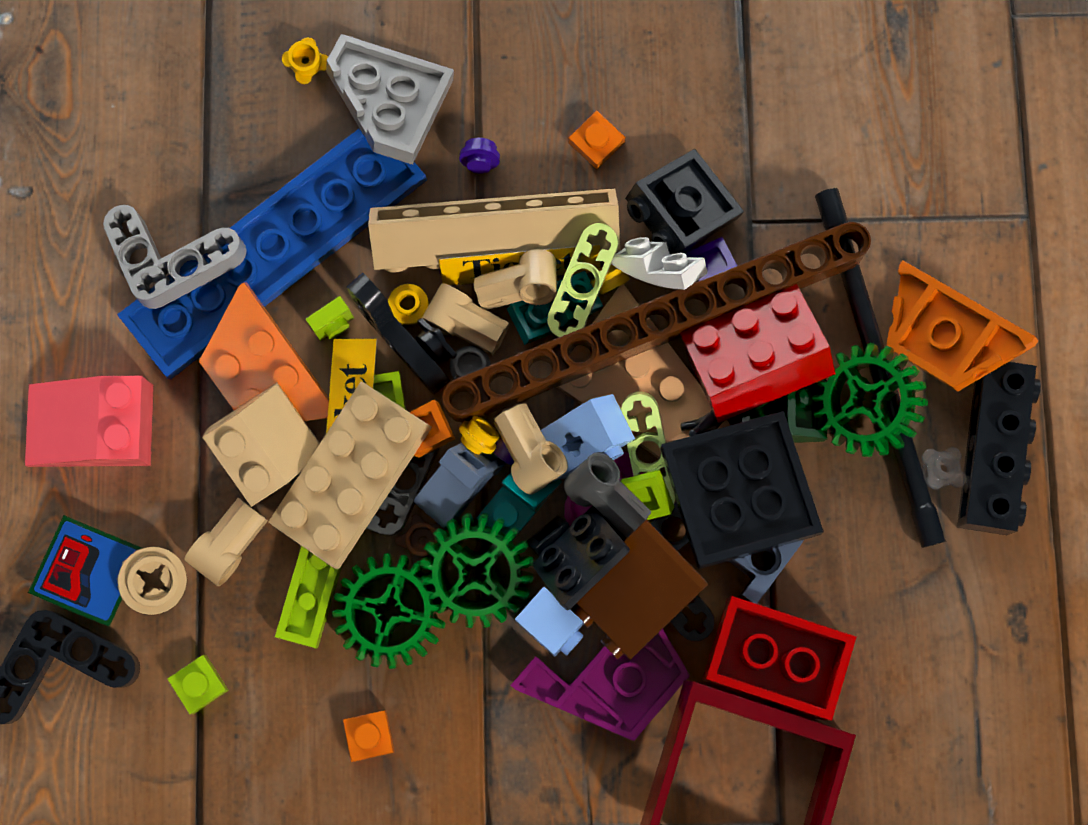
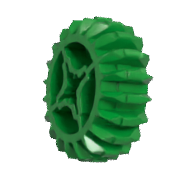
(884, 390)
(491, 584)
(385, 630)

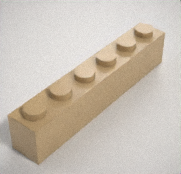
(441, 230)

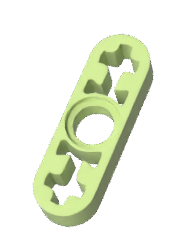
(586, 248)
(652, 419)

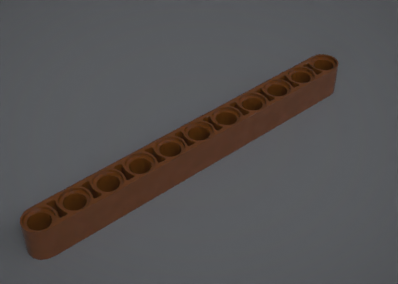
(670, 306)

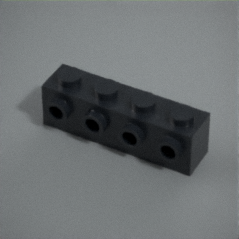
(998, 450)

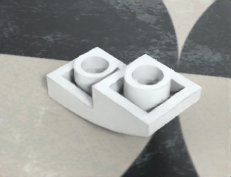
(656, 266)

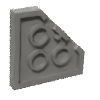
(388, 94)

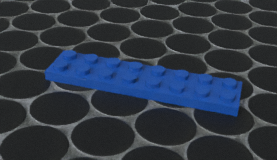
(283, 244)

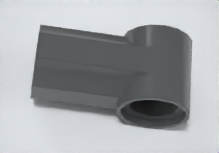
(599, 484)

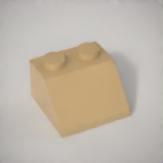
(262, 444)

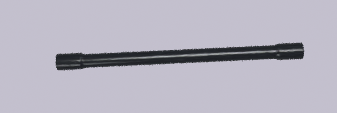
(923, 510)

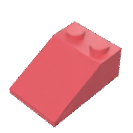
(90, 422)

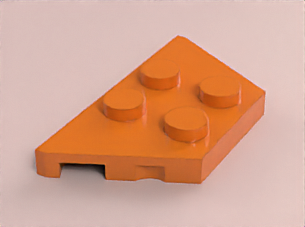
(950, 332)
(253, 354)

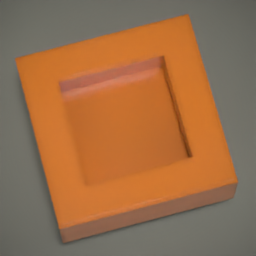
(596, 140)
(440, 432)
(368, 736)

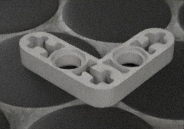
(155, 268)

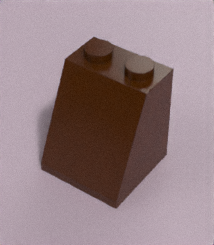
(640, 593)

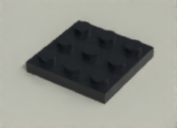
(741, 490)

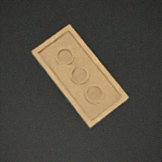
(349, 475)

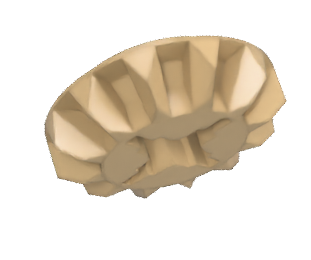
(155, 600)

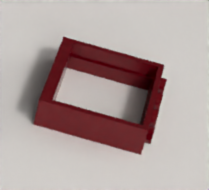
(831, 771)

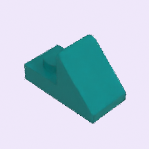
(515, 505)

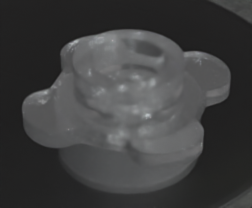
(932, 470)

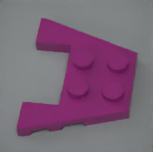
(612, 691)

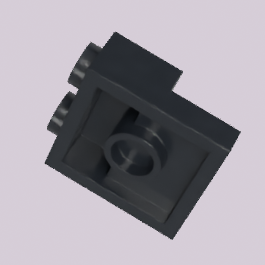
(682, 203)

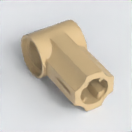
(530, 280)
(457, 315)
(535, 459)
(219, 551)

